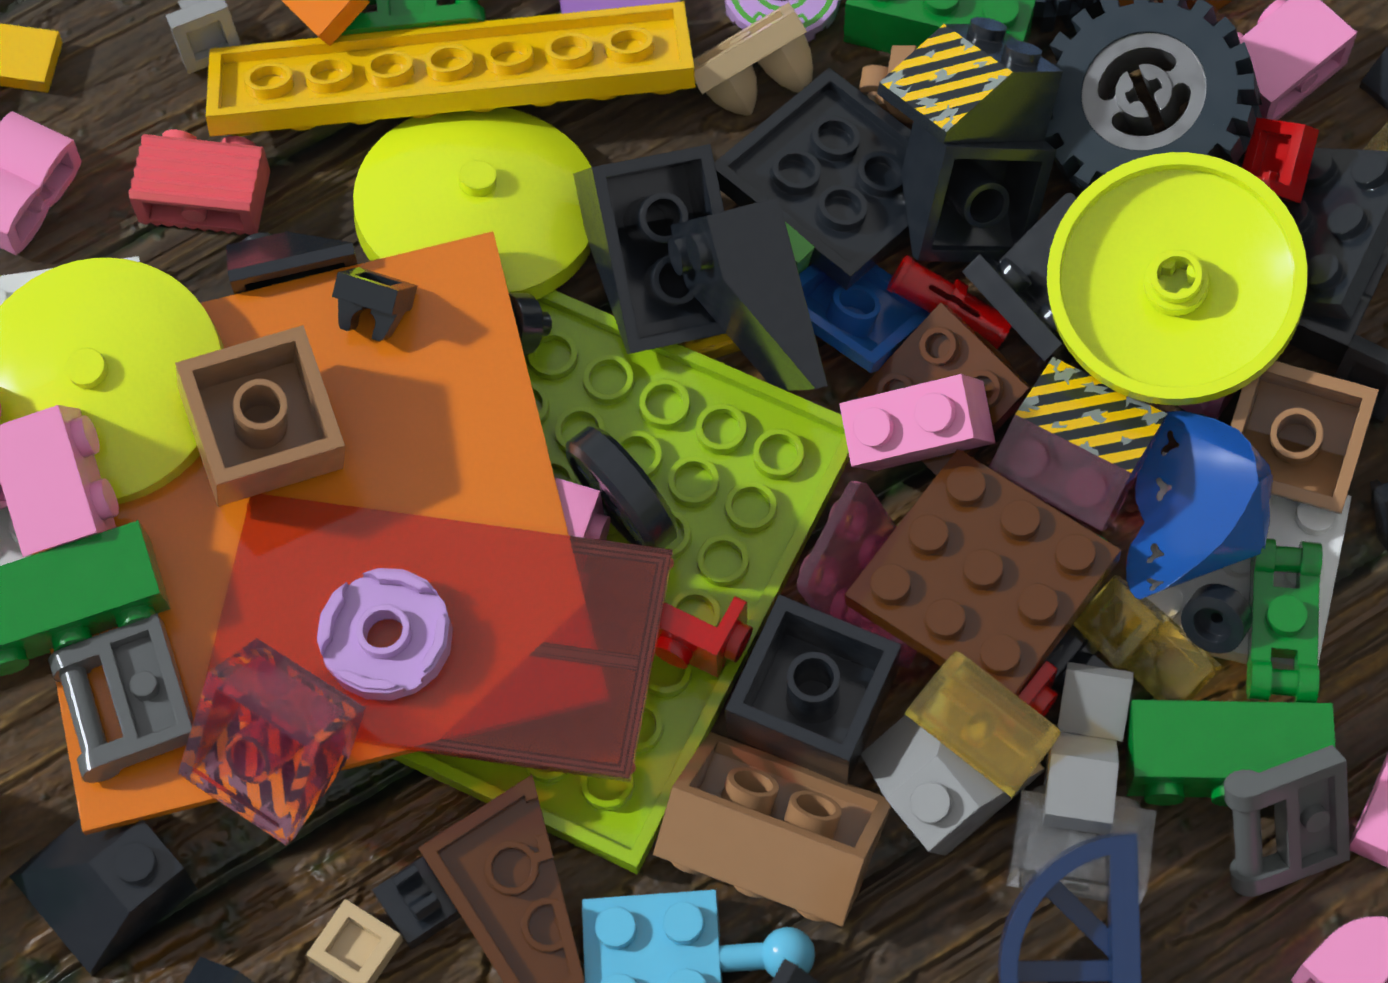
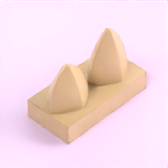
(774, 43)

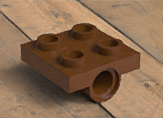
(946, 348)

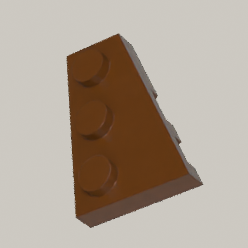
(508, 888)

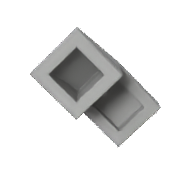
(1081, 783)

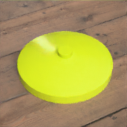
(473, 177)
(1177, 278)
(108, 344)

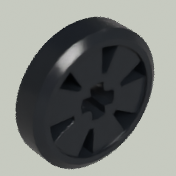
(626, 490)

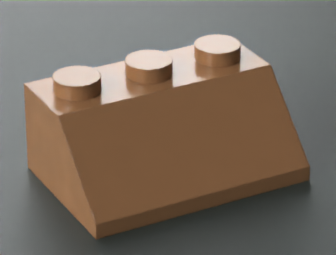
(772, 828)

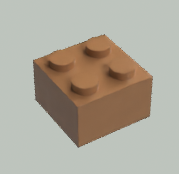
(260, 415)

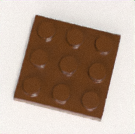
(983, 574)

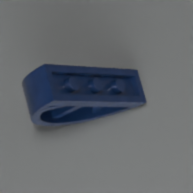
(1117, 940)

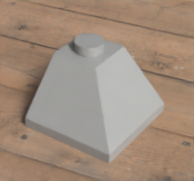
(933, 787)

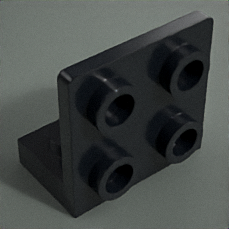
(1019, 284)

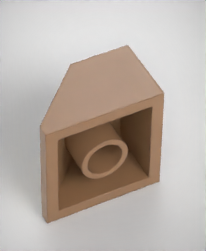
(1306, 431)

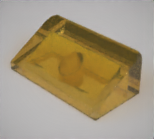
(983, 723)

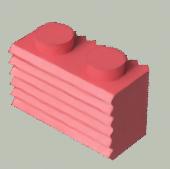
(200, 182)

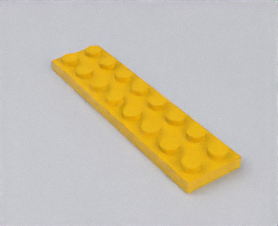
(449, 69)

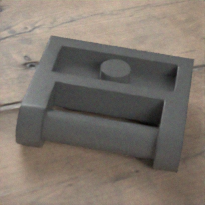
(143, 691)
(1309, 820)

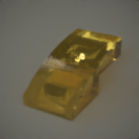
(1145, 642)

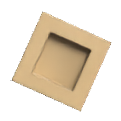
(354, 945)

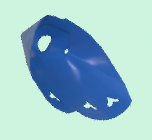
(1212, 511)

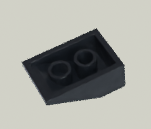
(628, 228)
(750, 284)

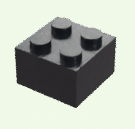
(812, 689)

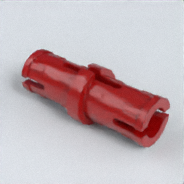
(929, 290)

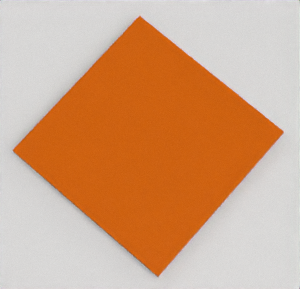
(428, 427)

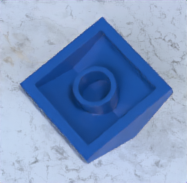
(864, 320)

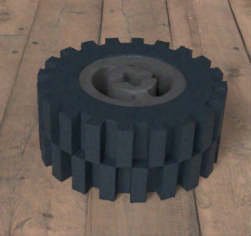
(1206, 71)

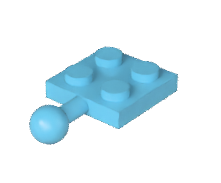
(676, 941)

